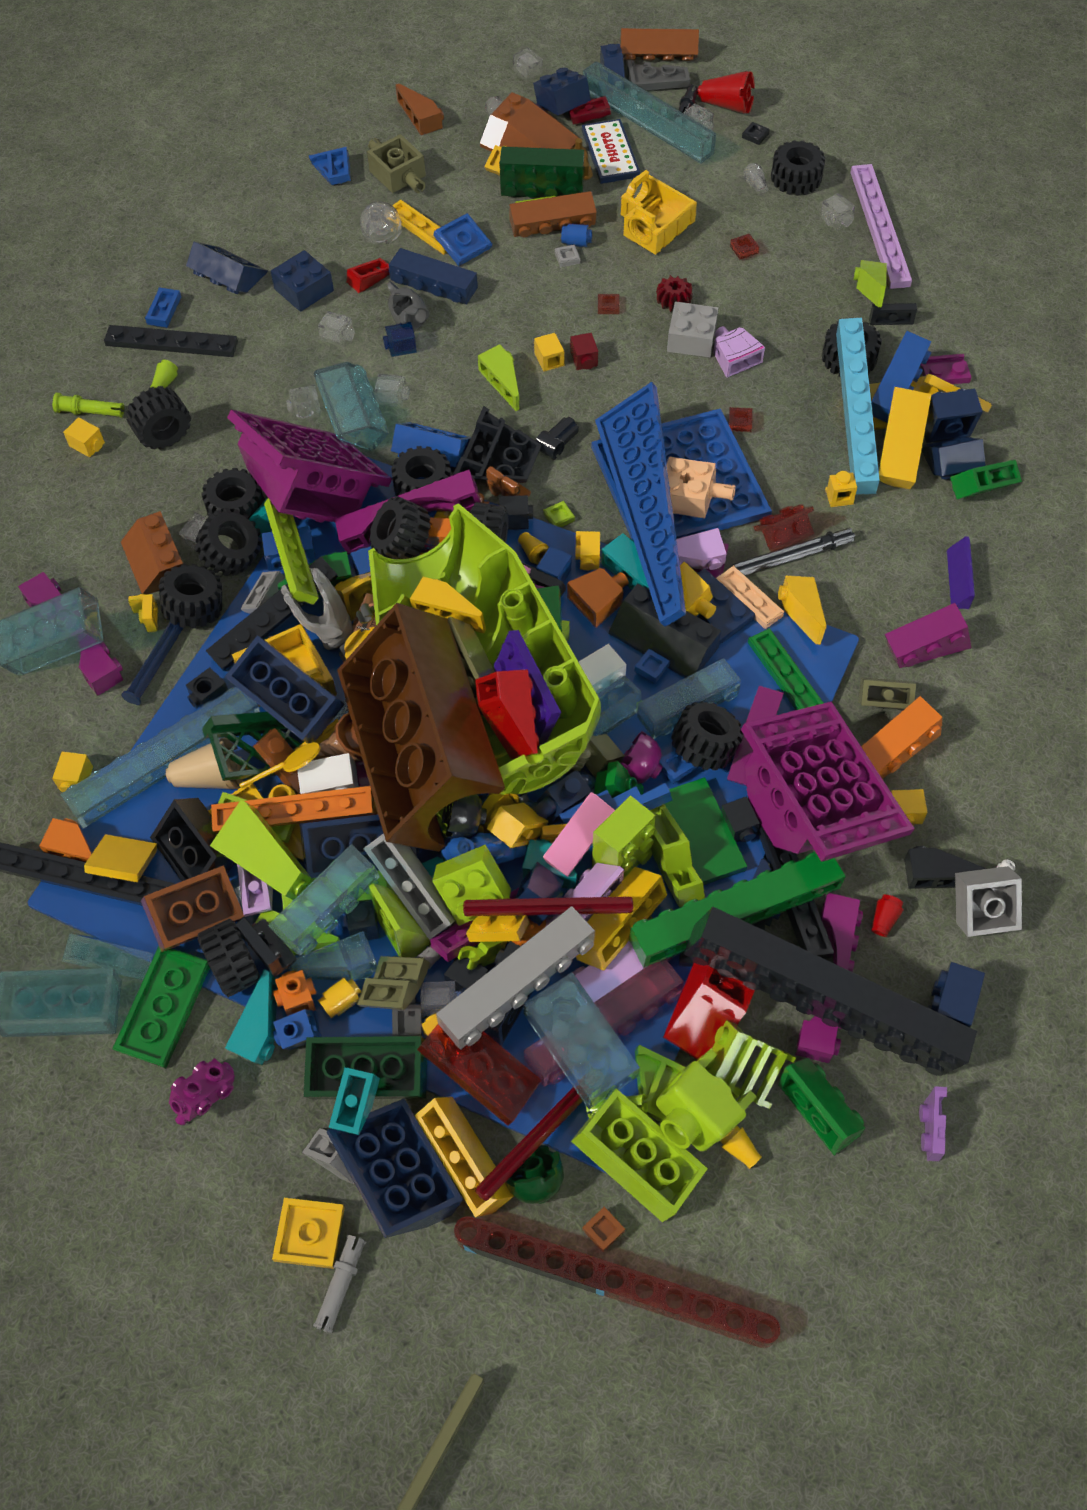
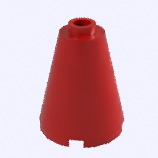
(729, 91)

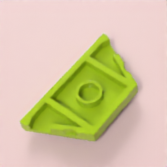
(654, 1077)

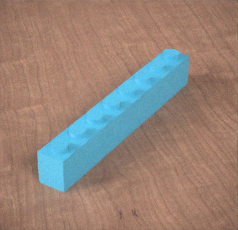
(857, 405)

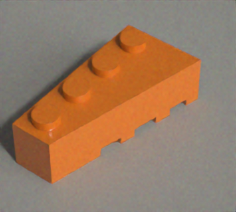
(903, 737)

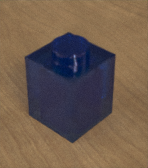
(400, 339)

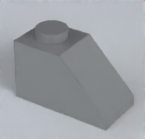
(324, 1153)

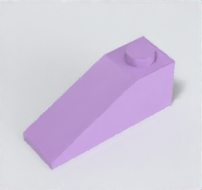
(702, 550)
(255, 893)

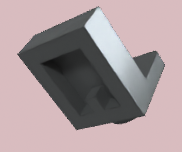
(407, 1021)

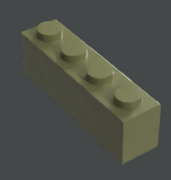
(471, 653)

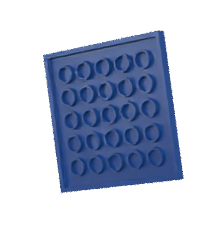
(711, 440)

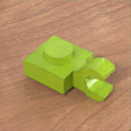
(483, 954)

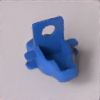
(497, 848)

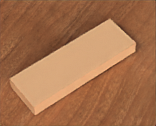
(765, 609)

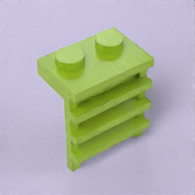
(733, 1052)

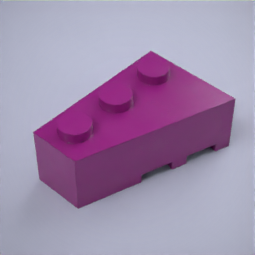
(929, 637)

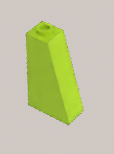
(258, 849)

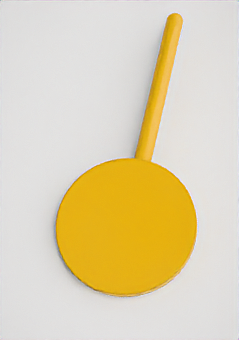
(293, 762)

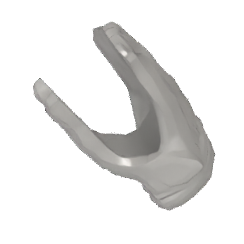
(335, 624)

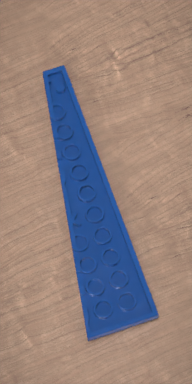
(639, 468)

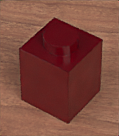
(584, 351)

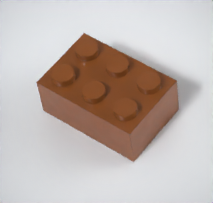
(191, 907)

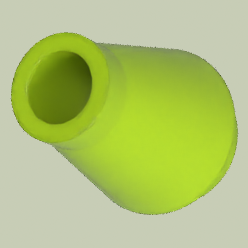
(164, 374)

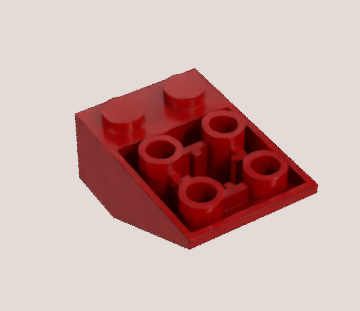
(508, 708)
(704, 1007)

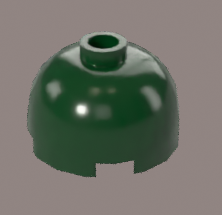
(537, 1177)

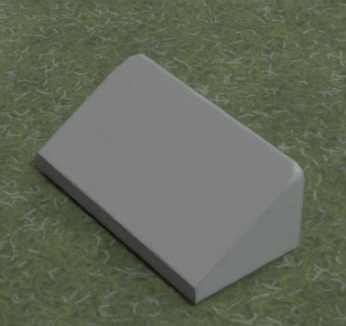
(263, 589)

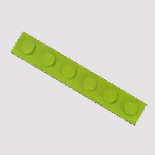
(291, 555)

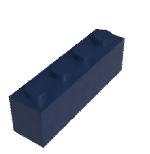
(433, 276)

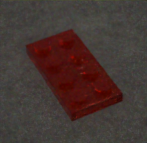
(484, 1072)

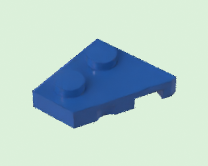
(333, 165)

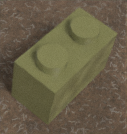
(886, 693)

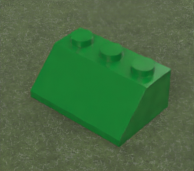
(821, 1105)

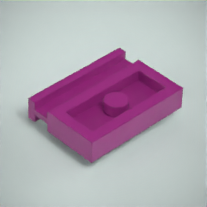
(948, 368)

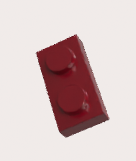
(591, 110)

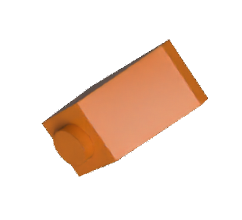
(66, 840)

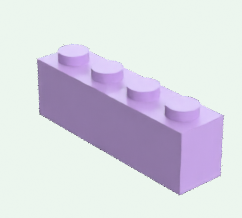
(600, 982)

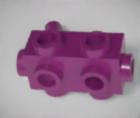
(199, 1091)

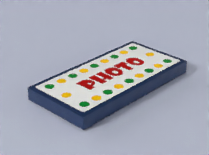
(610, 151)

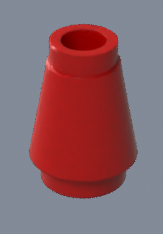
(886, 914)

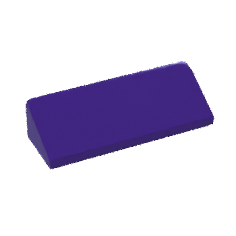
(961, 573)

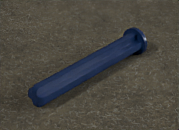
(152, 664)

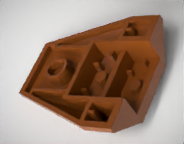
(525, 124)

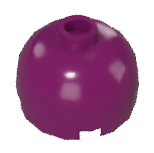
(643, 758)

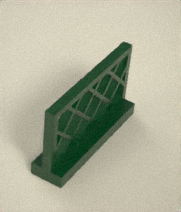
(238, 725)

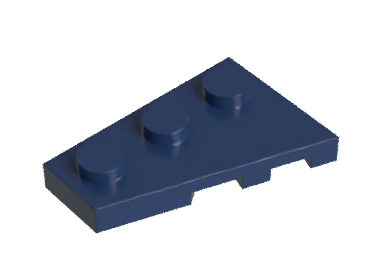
(730, 612)

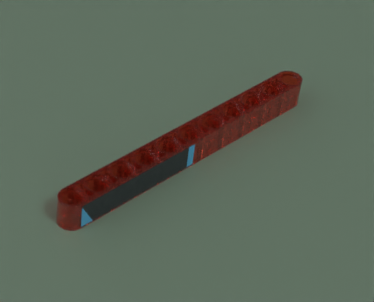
(630, 1278)

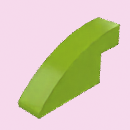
(673, 858)

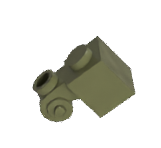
(598, 755)

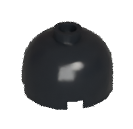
(463, 817)

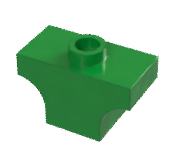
(615, 780)

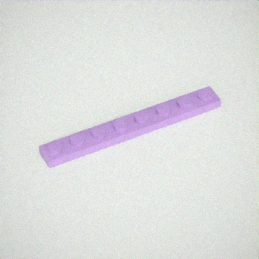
(881, 226)

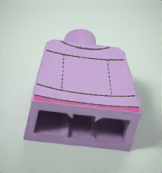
(737, 350)

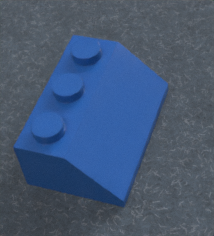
(410, 435)

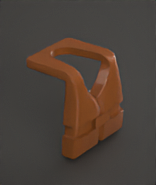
(504, 485)

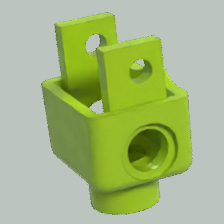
(700, 1107)

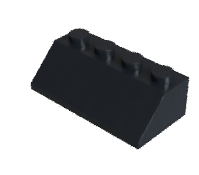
(685, 642)

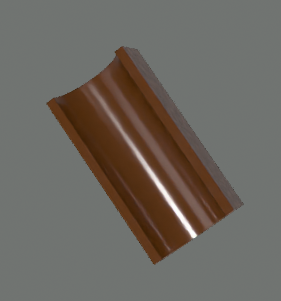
(416, 724)

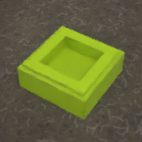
(559, 514)

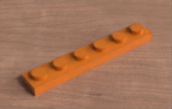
(304, 807)

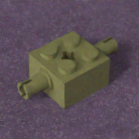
(396, 164)

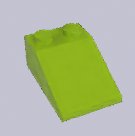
(398, 923)

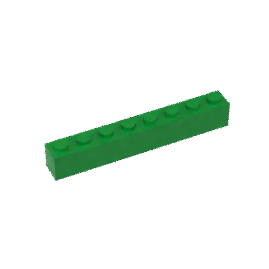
(746, 900)

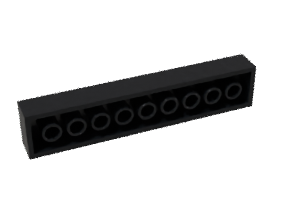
(830, 993)

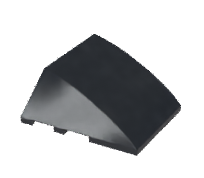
(499, 447)

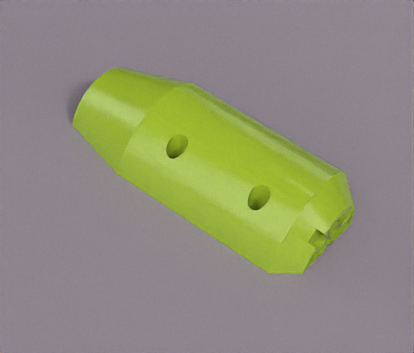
(498, 585)

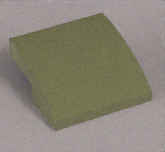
(394, 983)

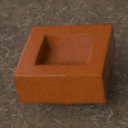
(603, 1229)

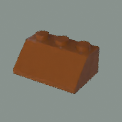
(150, 551)

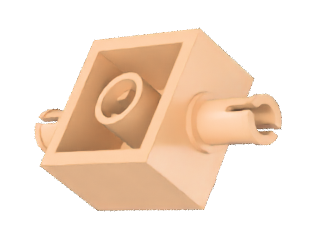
(694, 485)

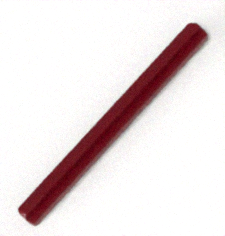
(547, 906)
(528, 1145)

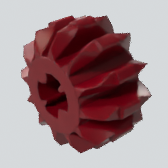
(672, 291)

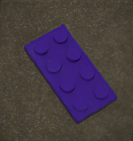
(517, 656)

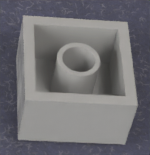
(692, 329)
(988, 901)

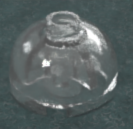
(380, 223)

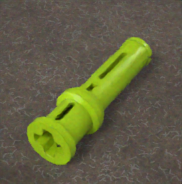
(77, 405)

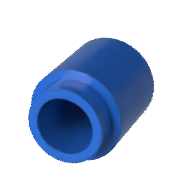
(576, 235)

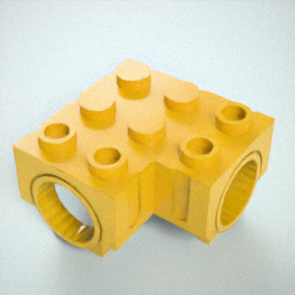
(655, 213)
(300, 650)

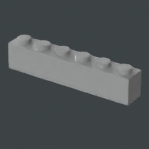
(516, 978)

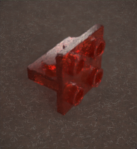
(786, 527)

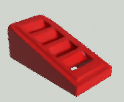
(361, 278)

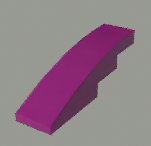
(764, 705)

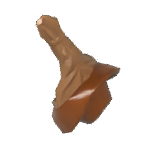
(341, 741)

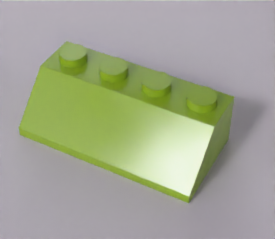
(639, 1156)

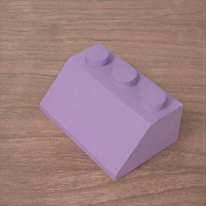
(596, 882)

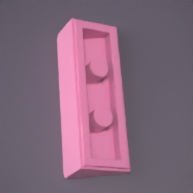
(577, 834)

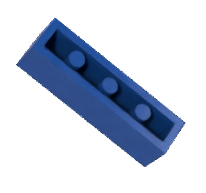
(901, 372)

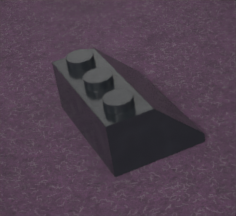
(186, 839)

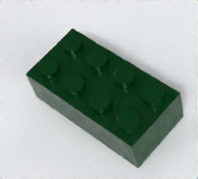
(541, 172)
(390, 1058)

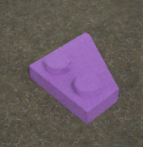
(935, 1124)

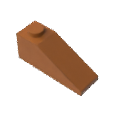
(420, 110)

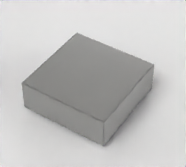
(567, 256)

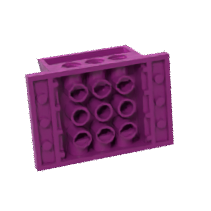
(305, 467)
(818, 785)

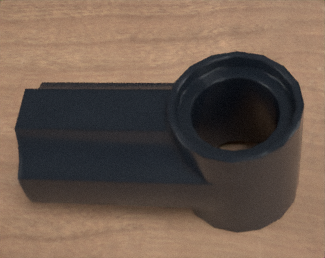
(554, 441)

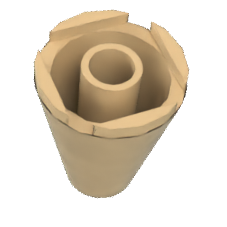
(201, 770)

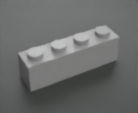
(411, 884)

